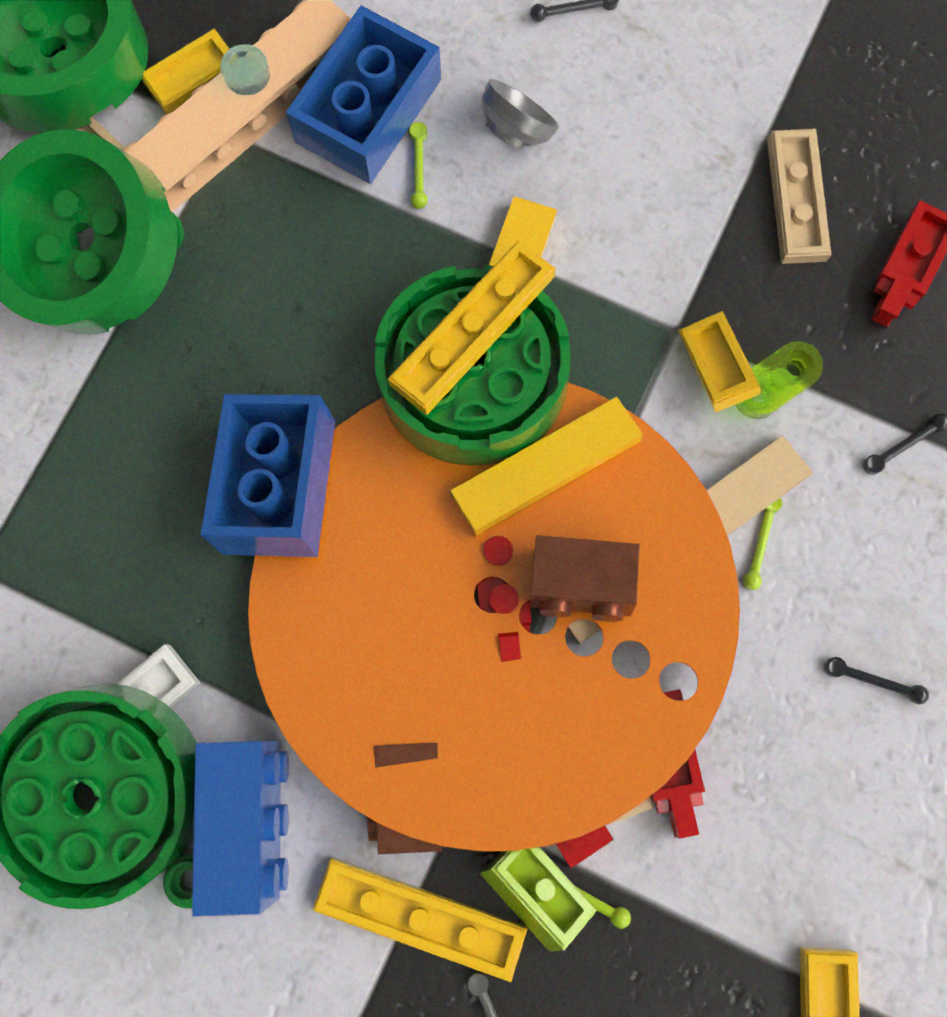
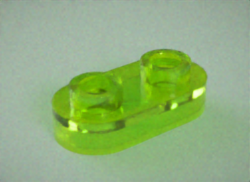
(778, 384)

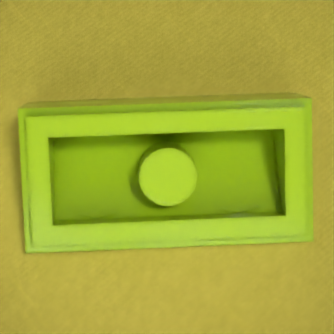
(539, 895)

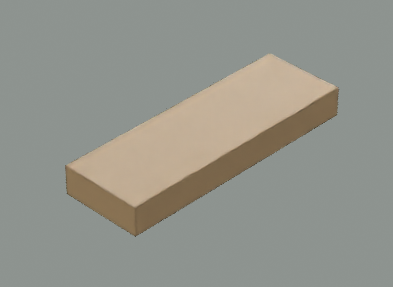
(798, 196)

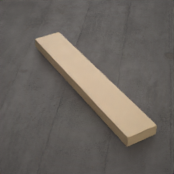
(741, 497)

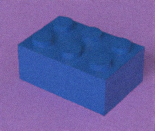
(365, 94)
(269, 475)
(239, 827)

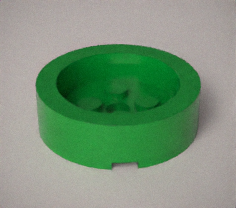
(98, 67)
(59, 188)
(494, 405)
(131, 757)

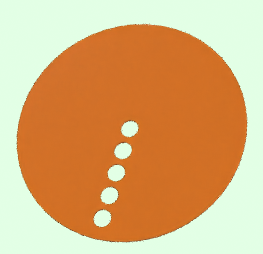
(394, 651)

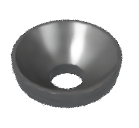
(515, 116)

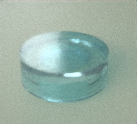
(245, 69)

